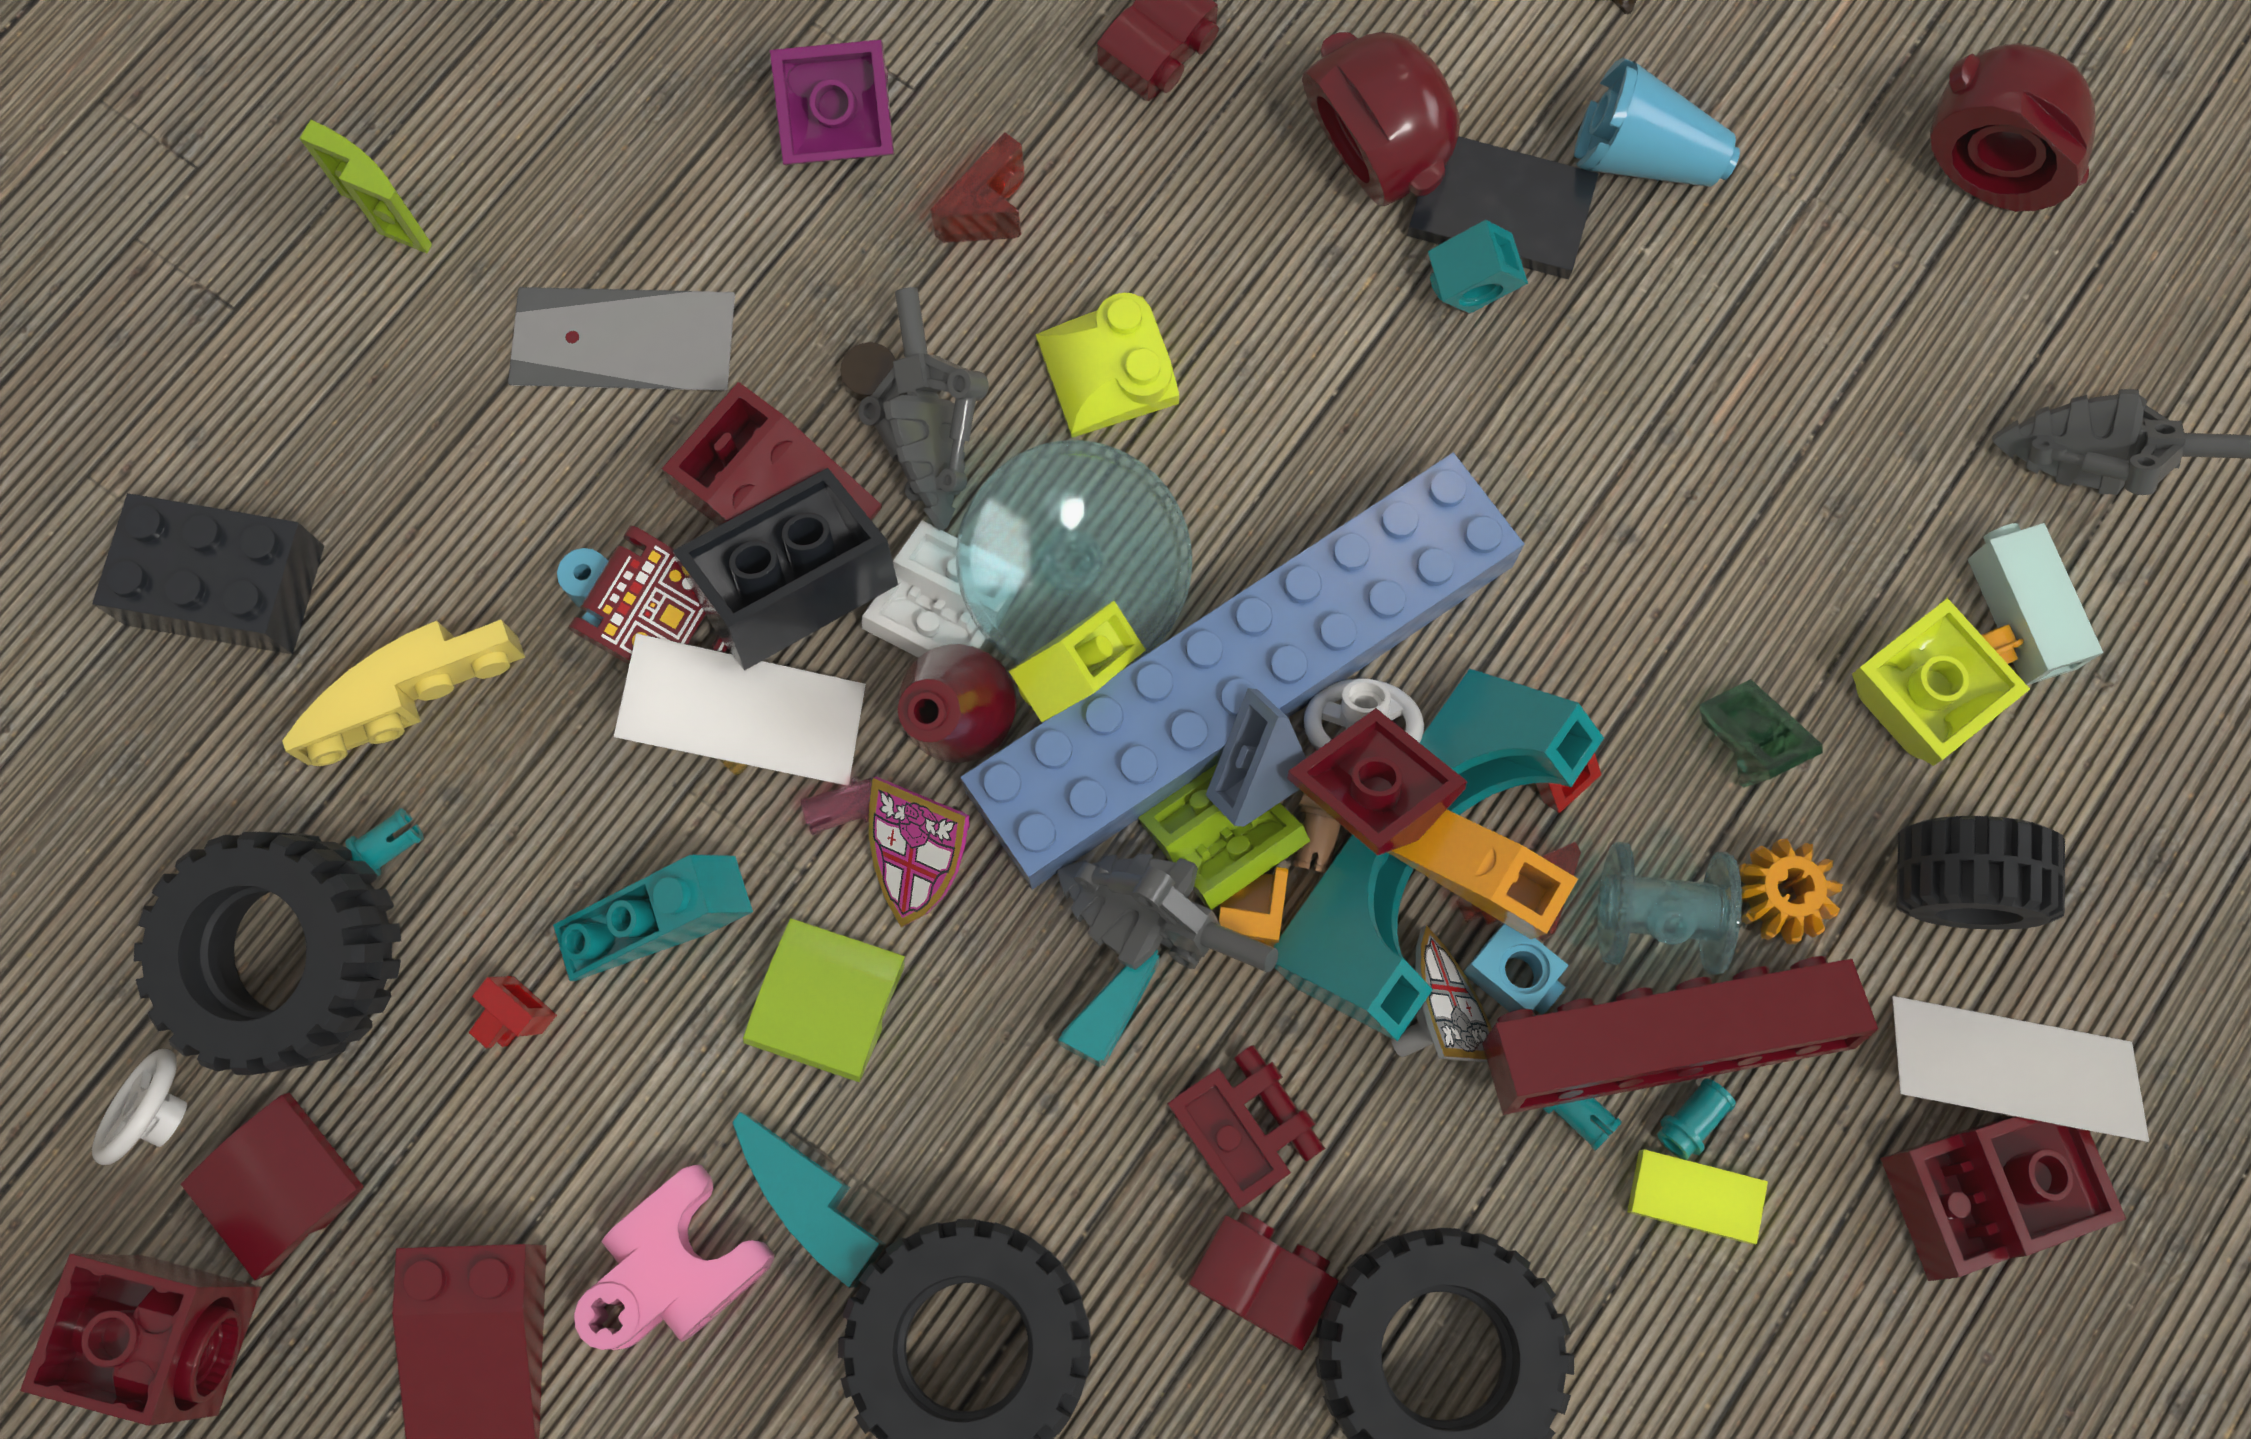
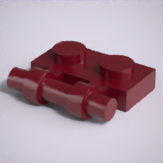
(1229, 1136)

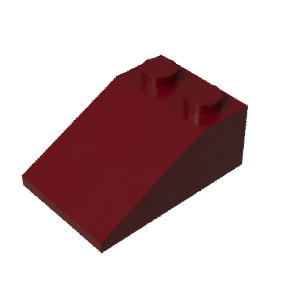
(470, 1340)

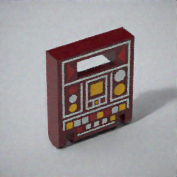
(641, 597)

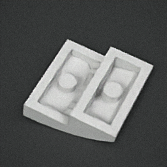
(927, 602)

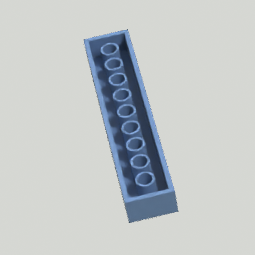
(1285, 635)

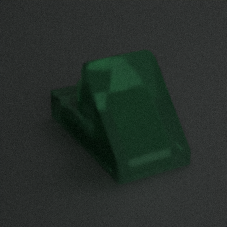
(1758, 732)

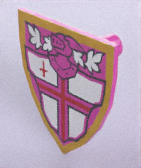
(913, 848)

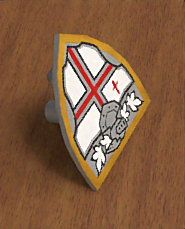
(1452, 1012)

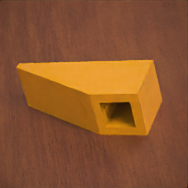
(1491, 873)

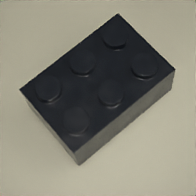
(209, 573)

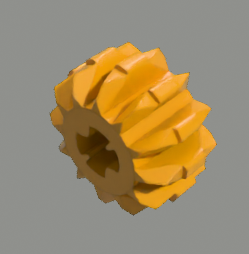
(1807, 879)

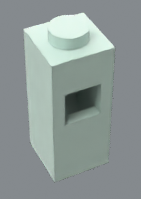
(2034, 594)

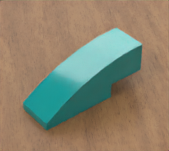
(807, 1202)

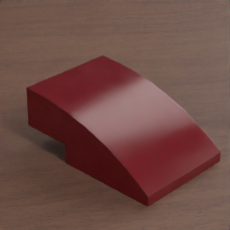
(2000, 1193)

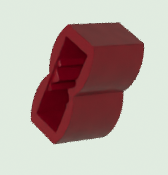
(1154, 39)
(1264, 1281)

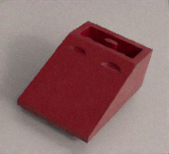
(748, 456)

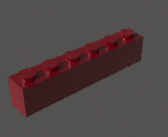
(1677, 1033)

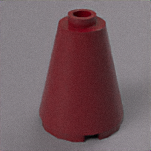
(957, 703)

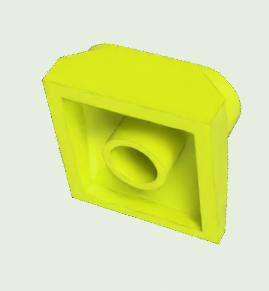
(1109, 365)
(1937, 684)

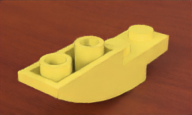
(379, 693)

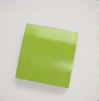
(365, 183)
(1225, 854)
(824, 1000)

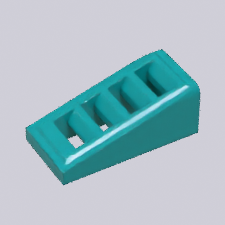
(1104, 1019)

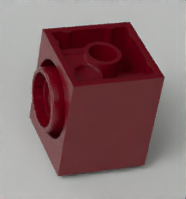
(141, 1338)

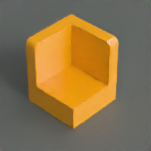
(1257, 908)

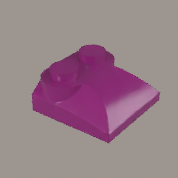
(832, 102)

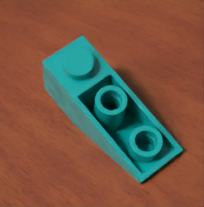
(654, 914)

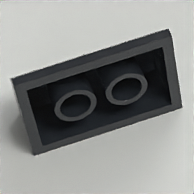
(787, 567)

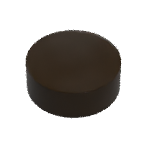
(865, 368)

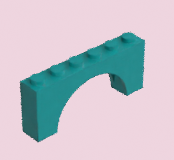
(1345, 933)

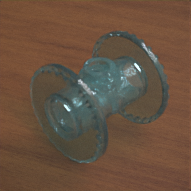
(1670, 908)

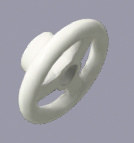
(1358, 700)
(141, 1109)

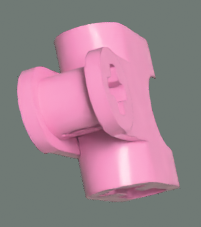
(662, 1274)

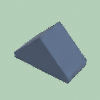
(1255, 761)

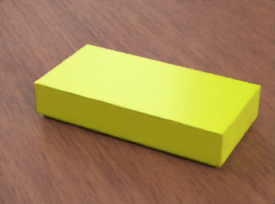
(1697, 1196)

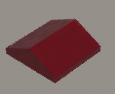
(1378, 783)

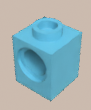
(1489, 973)

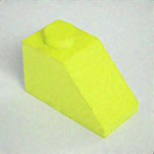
(1077, 662)

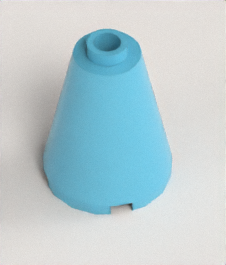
(1652, 132)

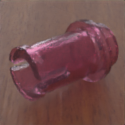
(838, 806)

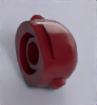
(1384, 112)
(2015, 127)

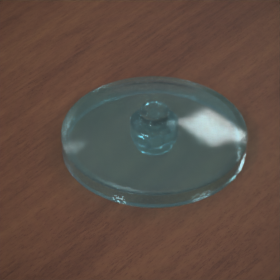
(1064, 538)

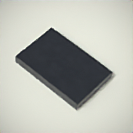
(1524, 194)

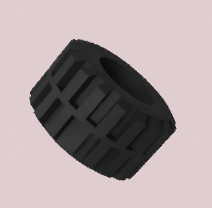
(1981, 872)

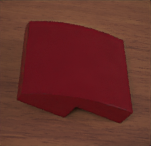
(272, 1185)

